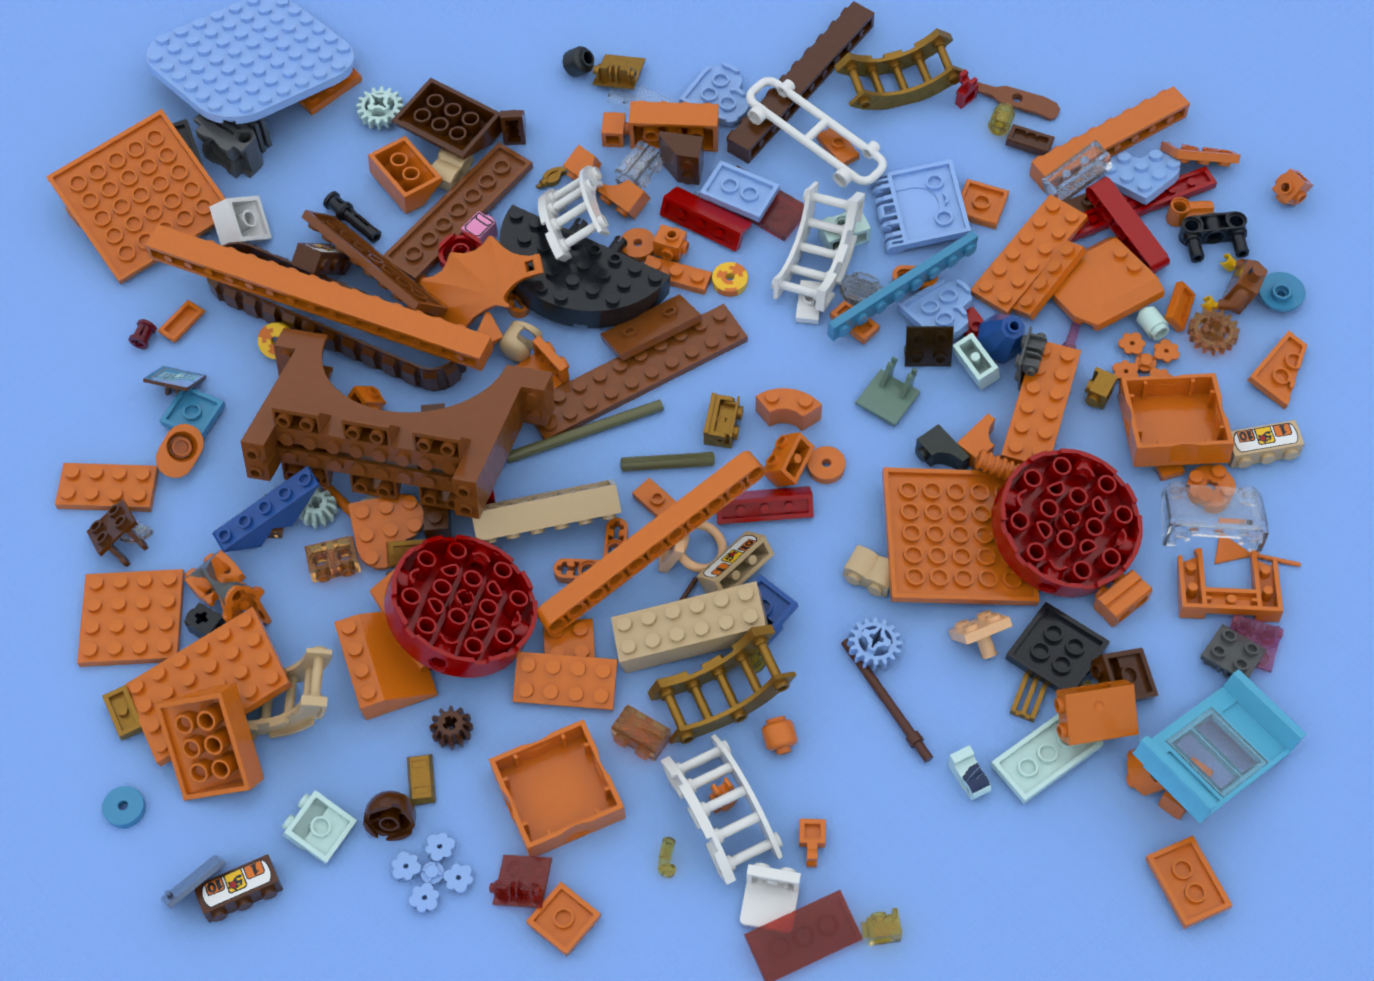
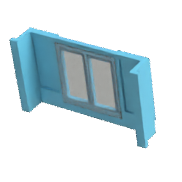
(1219, 746)

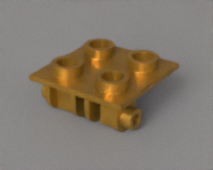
(618, 71)

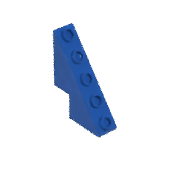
(274, 510)

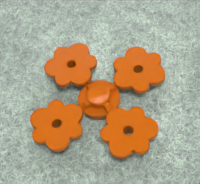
(1144, 362)

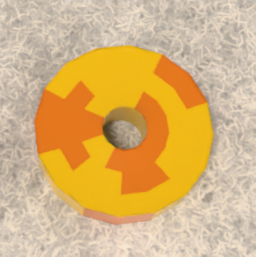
(730, 287)
(267, 335)

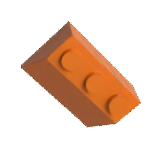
(404, 174)

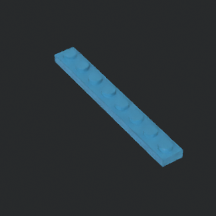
(901, 286)

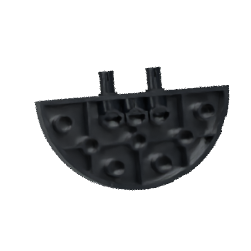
(592, 287)

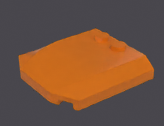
(1107, 285)

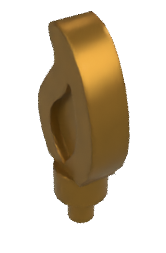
(552, 177)

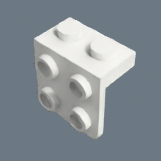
(768, 894)

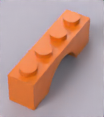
(625, 196)

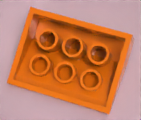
(380, 667)
(210, 742)

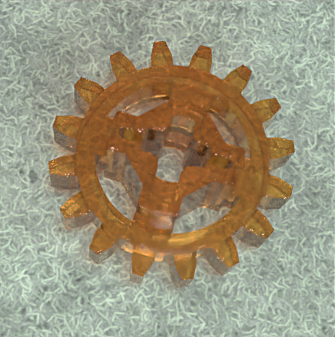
(1213, 331)

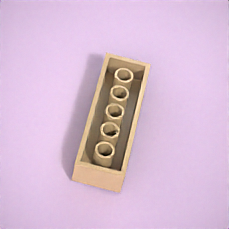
(548, 510)
(687, 627)

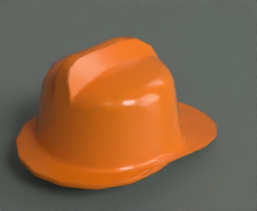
(179, 450)

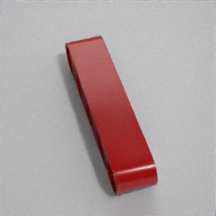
(1126, 224)

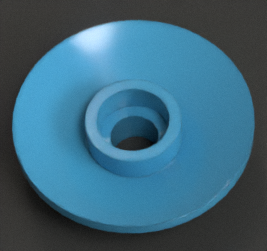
(1285, 285)

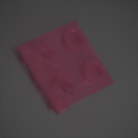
(1262, 634)

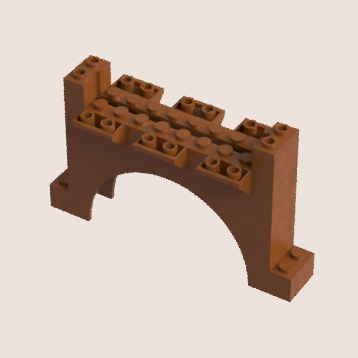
(445, 451)

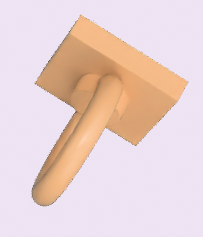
(677, 552)

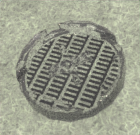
(858, 287)

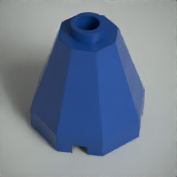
(1001, 336)

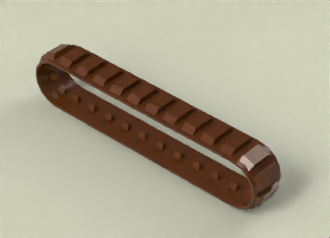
(426, 378)

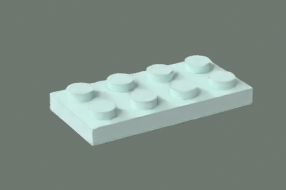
(1040, 760)

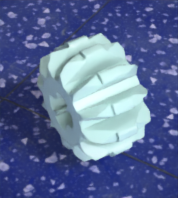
(325, 509)

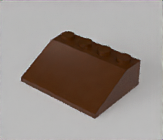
(449, 120)

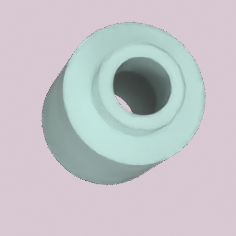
(1152, 323)

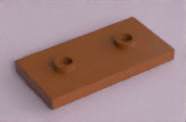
(651, 327)

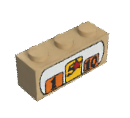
(1266, 444)
(736, 563)

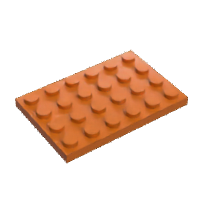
(230, 654)

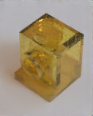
(882, 928)

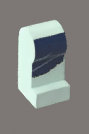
(969, 773)

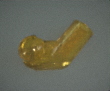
(665, 854)

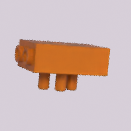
(1096, 712)

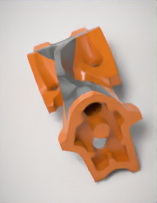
(223, 580)

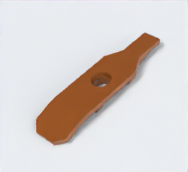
(1028, 101)

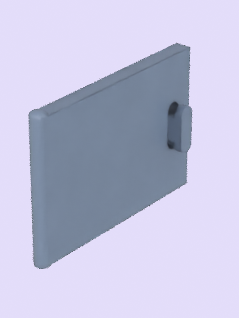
(192, 881)

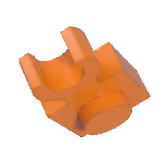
(725, 787)

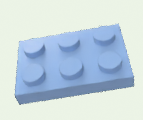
(739, 191)

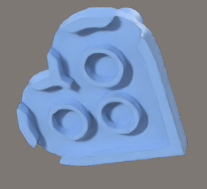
(719, 86)
(1145, 176)
(940, 306)

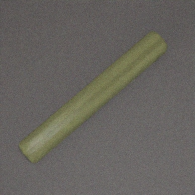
(667, 461)

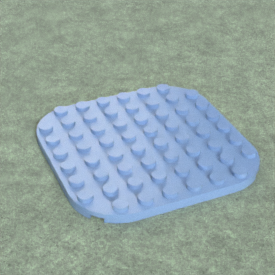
(250, 60)

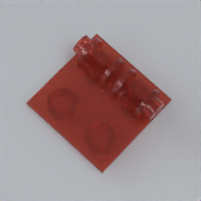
(521, 881)

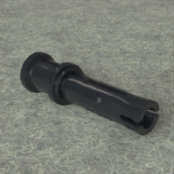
(346, 212)

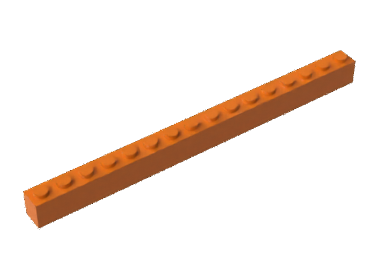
(320, 297)

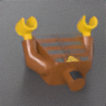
(1242, 286)

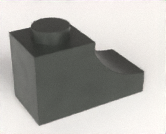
(940, 448)

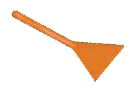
(1229, 551)

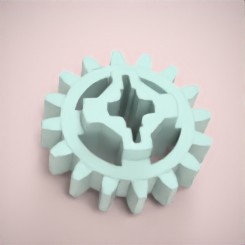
(379, 107)

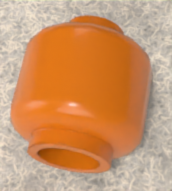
(779, 735)

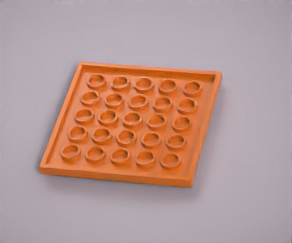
(133, 186)
(945, 541)

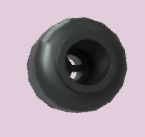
(578, 61)

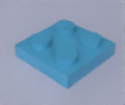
(194, 409)

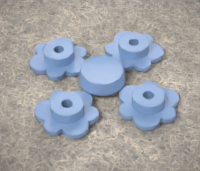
(432, 872)

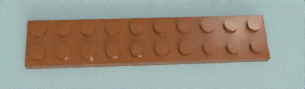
(626, 380)

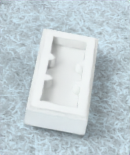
(806, 305)

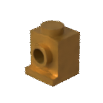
(1100, 388)

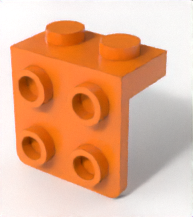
(546, 359)

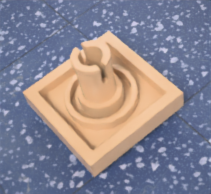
(980, 630)

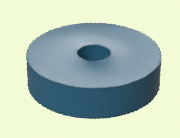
(119, 797)

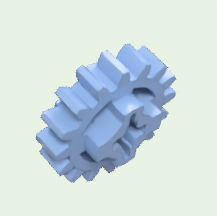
(864, 635)

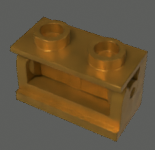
(722, 421)

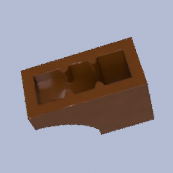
(513, 127)

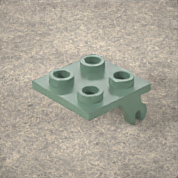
(888, 396)

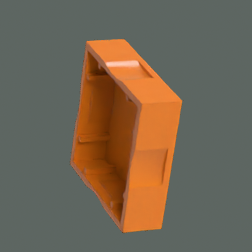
(1175, 420)
(557, 789)

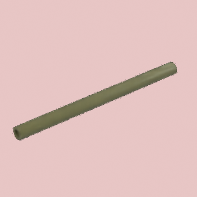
(585, 431)

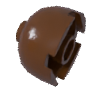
(390, 815)

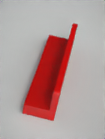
(704, 218)
(768, 505)

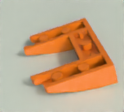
(1196, 599)

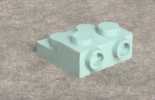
(318, 826)

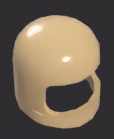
(516, 346)

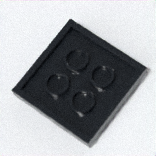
(1056, 649)

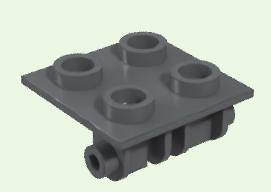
(1029, 361)
(1232, 652)

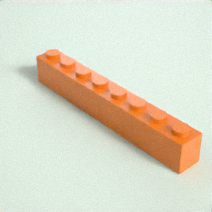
(1118, 132)

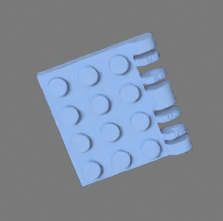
(921, 204)

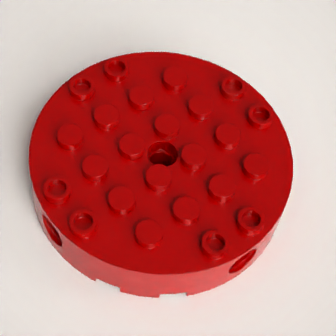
(1066, 523)
(460, 606)

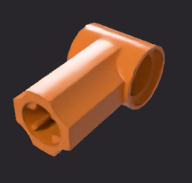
(1182, 208)

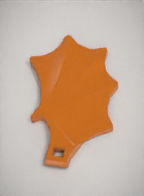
(479, 280)

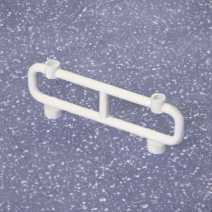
(844, 174)

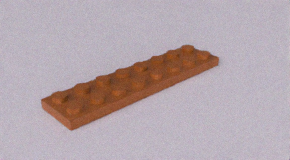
(477, 191)
(374, 263)

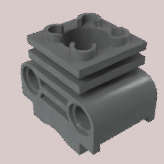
(234, 145)

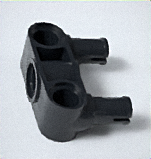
(1214, 229)

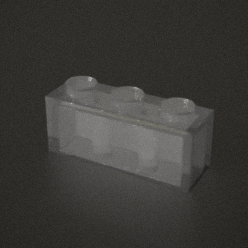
(1077, 172)

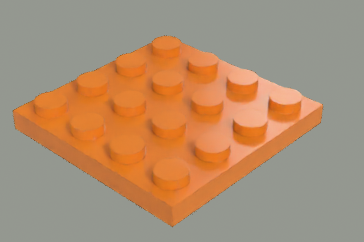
(131, 617)

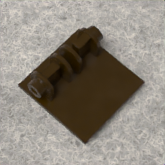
(928, 345)

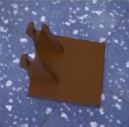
(111, 527)

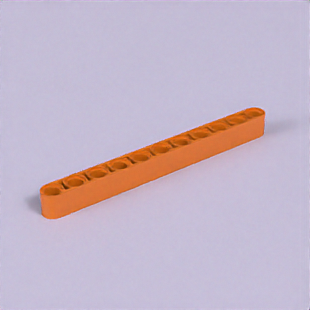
(650, 542)

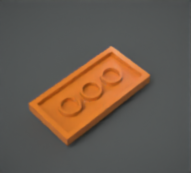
(103, 485)
(565, 680)

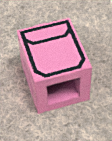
(481, 226)

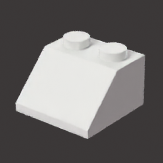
(240, 220)

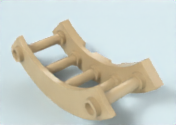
(309, 708)

